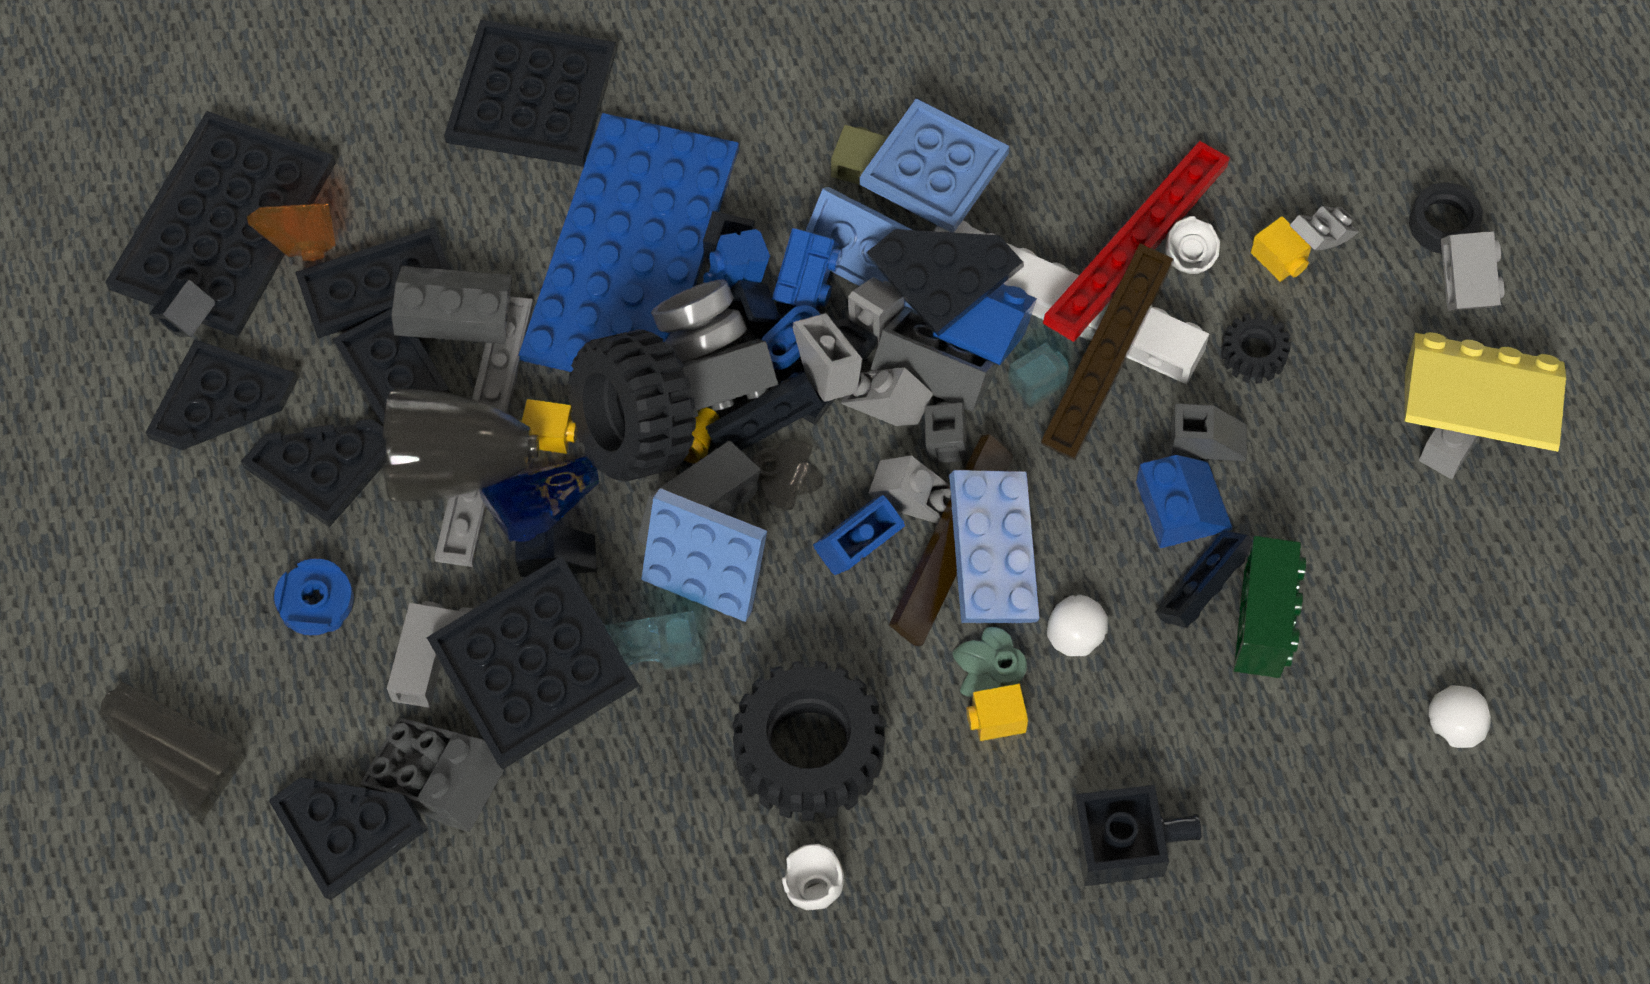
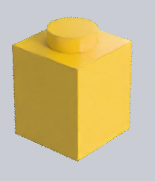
(1281, 249)
(551, 423)
(998, 712)

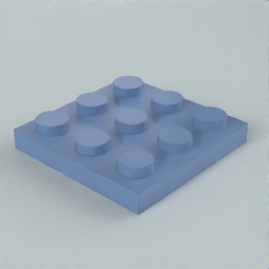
(934, 165)
(703, 555)

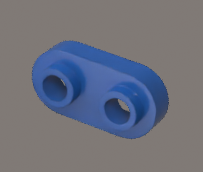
(783, 338)

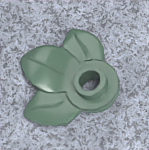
(984, 661)

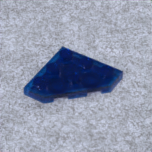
(539, 498)

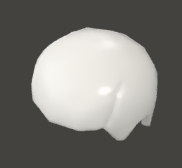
(1192, 240)
(1077, 625)
(1460, 716)
(813, 865)

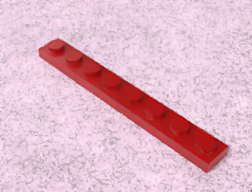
(1148, 226)

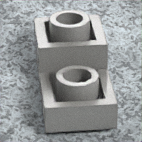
(1325, 228)

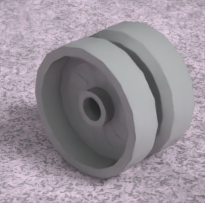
(699, 320)

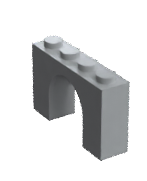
(415, 662)

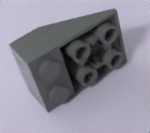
(437, 769)

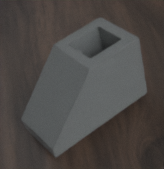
(1207, 433)

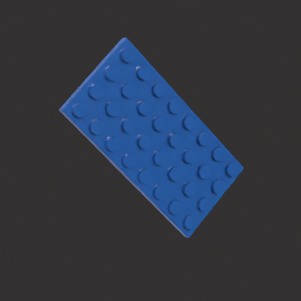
(628, 235)

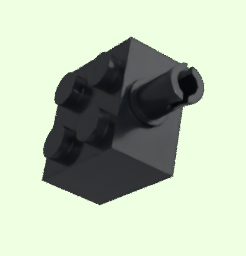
(1125, 835)

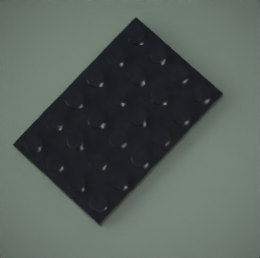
(201, 223)

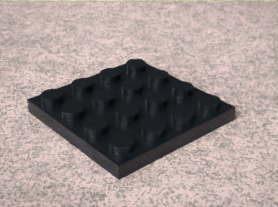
(531, 92)
(532, 662)

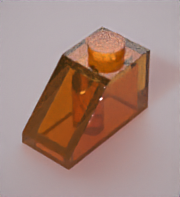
(296, 229)

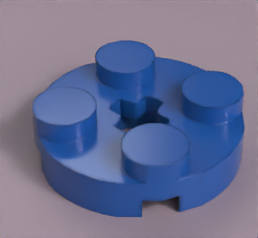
(300, 582)

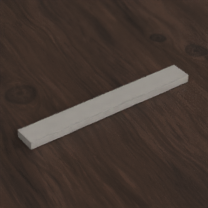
(494, 387)

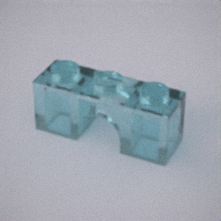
(662, 639)

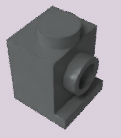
(946, 432)

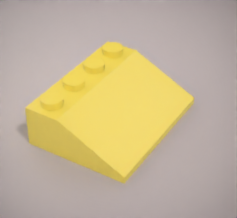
(1485, 391)

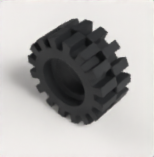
(1250, 366)

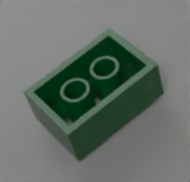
(1269, 607)

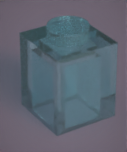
(1038, 374)

